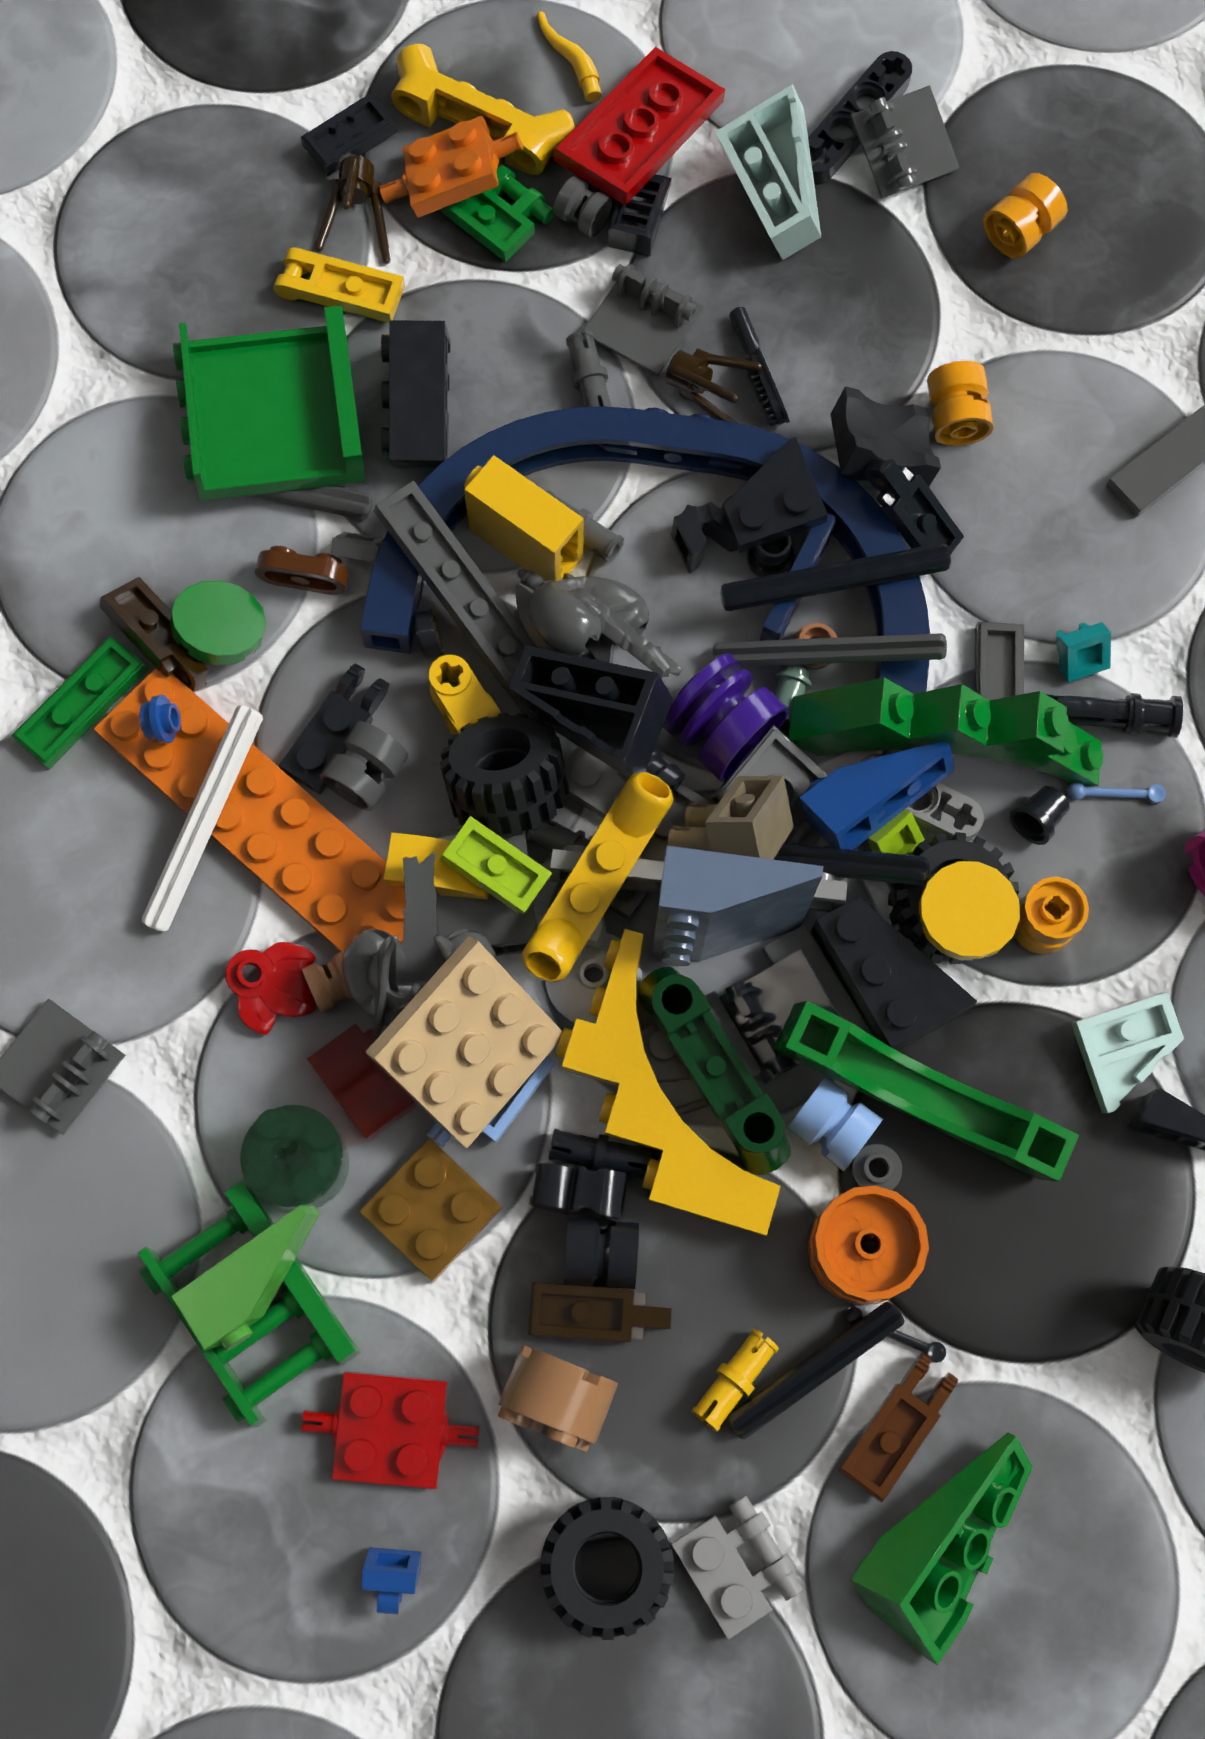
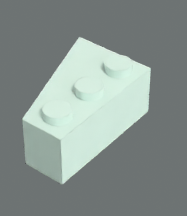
(775, 168)

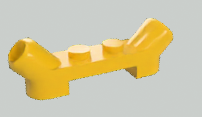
(427, 93)
(597, 877)

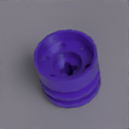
(716, 709)

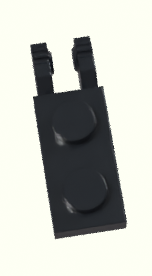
(330, 727)

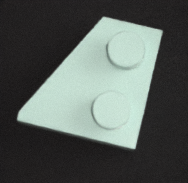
(1125, 1045)

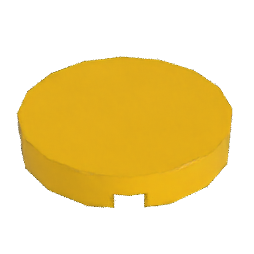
(969, 910)

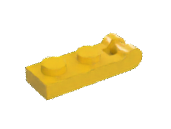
(339, 283)

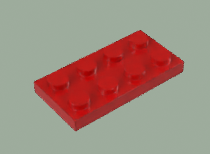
(639, 125)

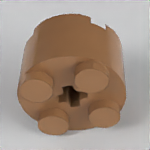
(557, 1395)

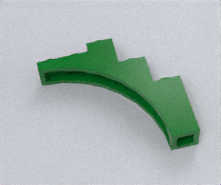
(884, 716)

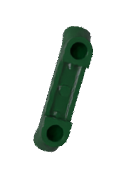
(716, 1069)

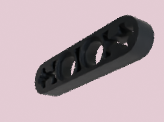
(867, 85)

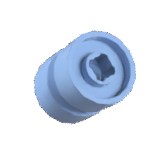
(834, 1123)

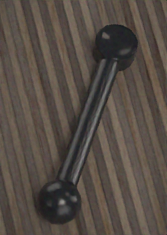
(934, 1350)

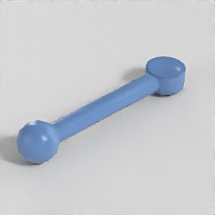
(1154, 794)

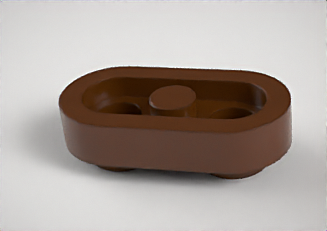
(303, 572)

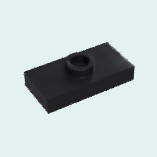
(349, 133)

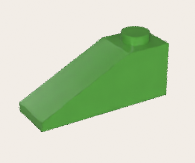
(242, 1285)

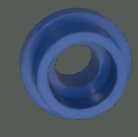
(160, 719)

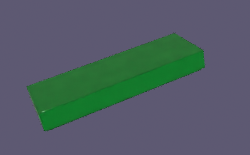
(79, 702)

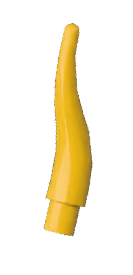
(582, 64)

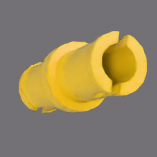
(734, 1380)

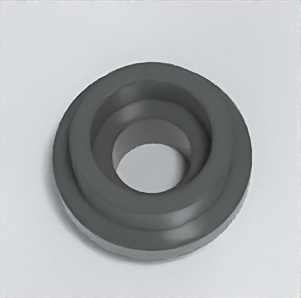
(879, 1152)

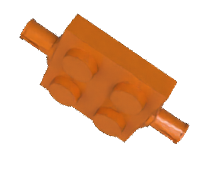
(450, 166)

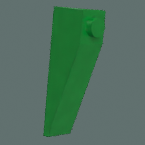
(931, 1557)

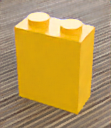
(523, 521)

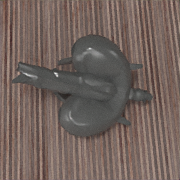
(588, 618)
(390, 973)

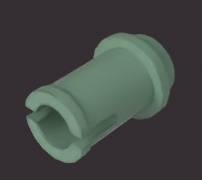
(791, 682)

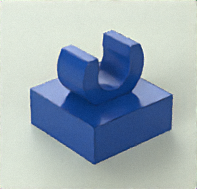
(391, 1574)

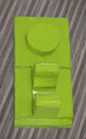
(495, 865)

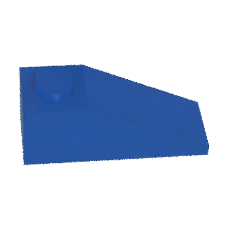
(869, 794)

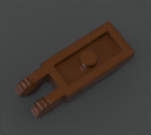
(896, 1432)

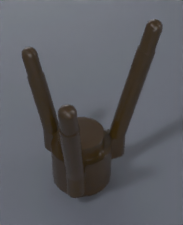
(355, 186)
(694, 377)

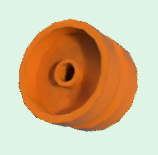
(877, 1217)

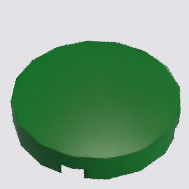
(217, 622)

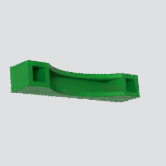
(924, 1094)

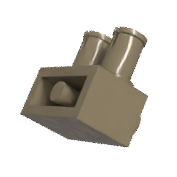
(746, 822)

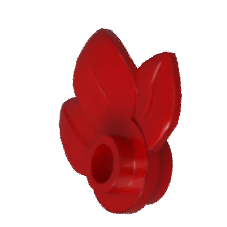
(279, 986)

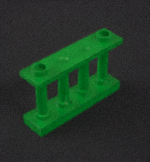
(299, 1299)

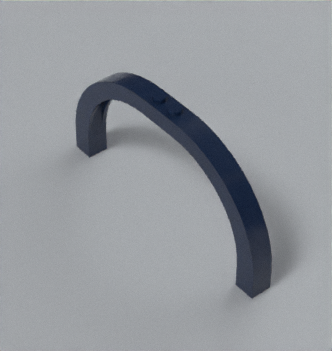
(657, 440)

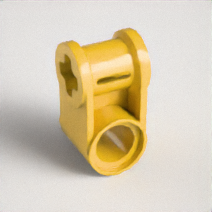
(460, 703)

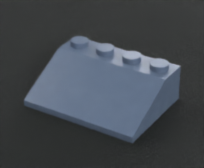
(727, 902)

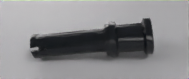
(1130, 714)

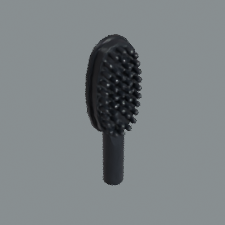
(761, 380)

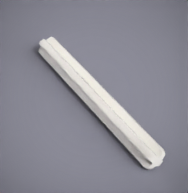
(202, 818)

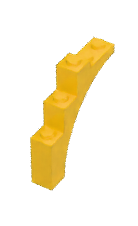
(612, 1052)

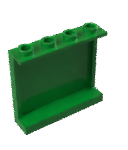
(269, 410)

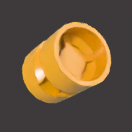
(1025, 215)
(960, 403)
(1051, 915)

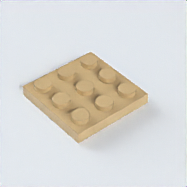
(466, 1042)

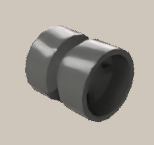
(367, 761)

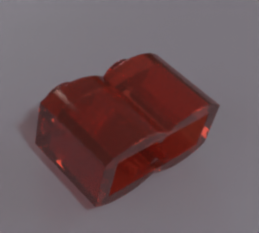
(360, 1083)

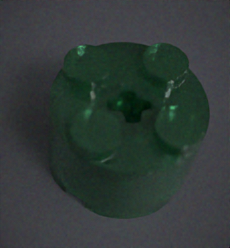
(279, 1134)

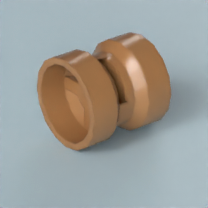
(327, 982)

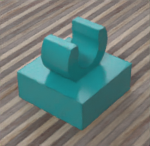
(1084, 651)

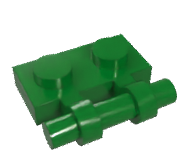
(495, 221)

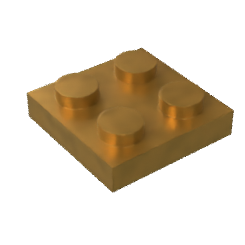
(431, 1210)

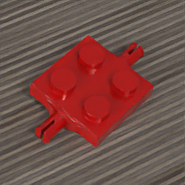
(390, 1429)

